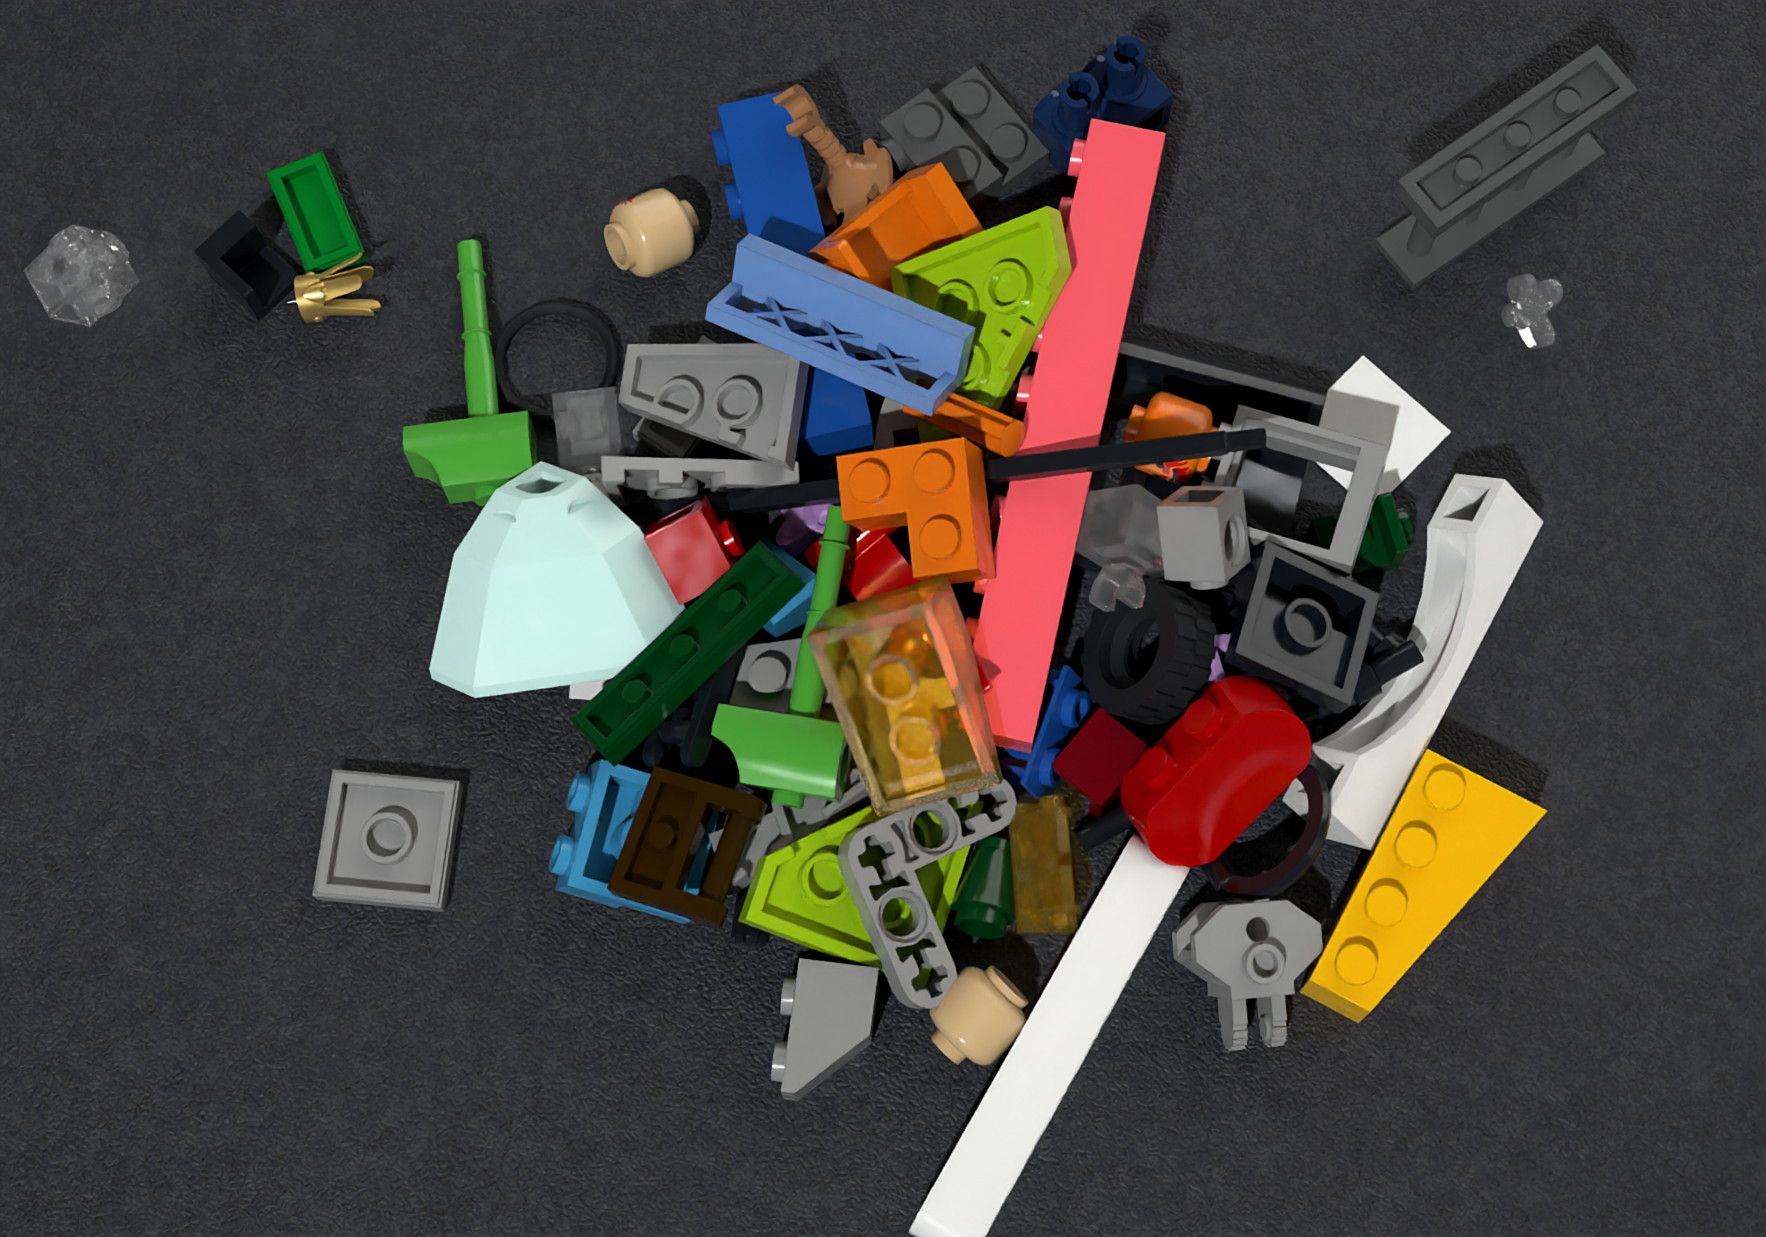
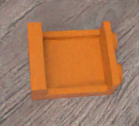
(900, 224)

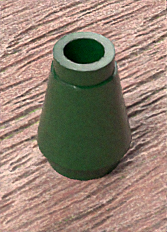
(986, 892)

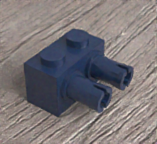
(1109, 89)

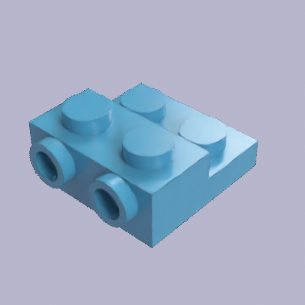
(604, 811)

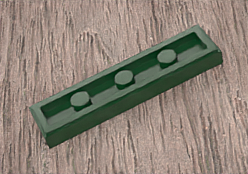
(687, 653)

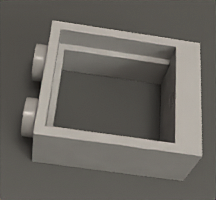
(1324, 446)

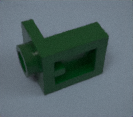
(1384, 539)

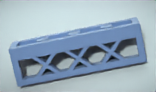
(849, 319)

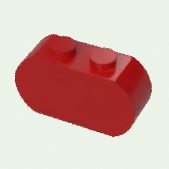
(1215, 770)

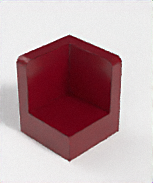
(1099, 760)

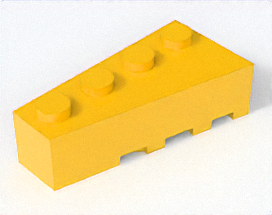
(1424, 869)

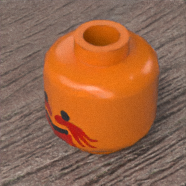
(1170, 417)

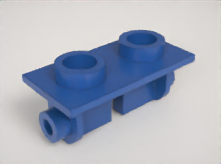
(1061, 714)

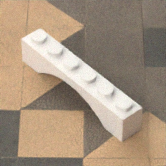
(1470, 564)

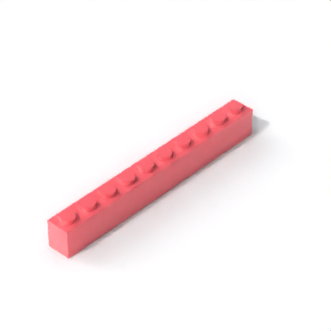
(1062, 411)

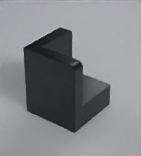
(246, 266)

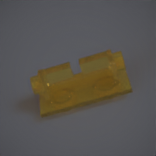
(1043, 867)

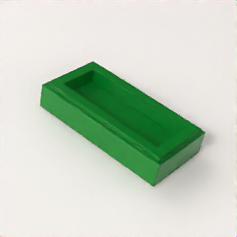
(316, 214)

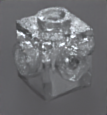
(82, 275)

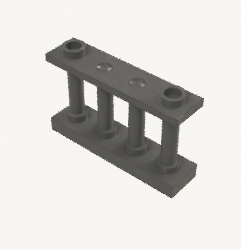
(1504, 166)

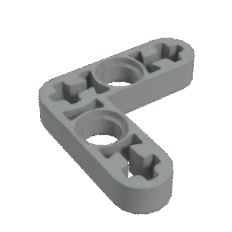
(900, 859)

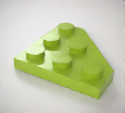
(1002, 287)
(806, 900)

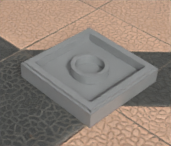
(388, 840)

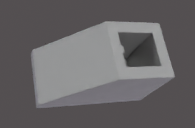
(829, 1023)

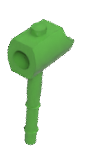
(487, 448)
(796, 751)

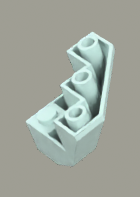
(548, 590)

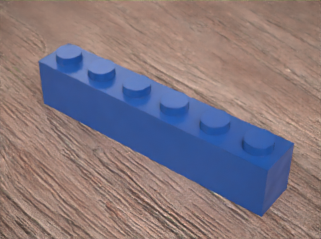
(780, 206)

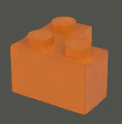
(934, 491)

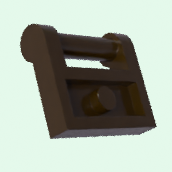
(666, 841)

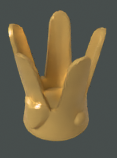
(316, 293)

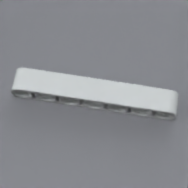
(1051, 1046)

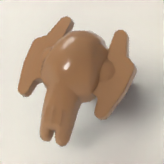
(847, 179)

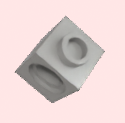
(1203, 535)

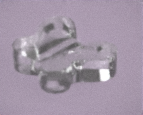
(1530, 307)

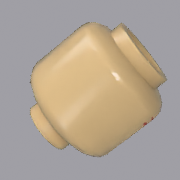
(651, 232)
(979, 1016)

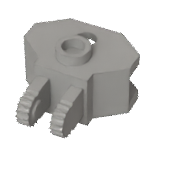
(1248, 954)

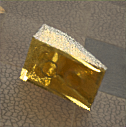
(908, 695)

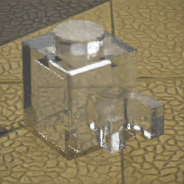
(588, 427)
(1124, 539)

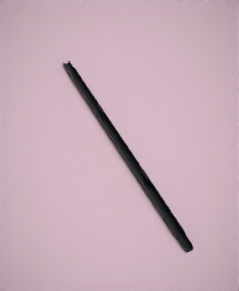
(996, 471)

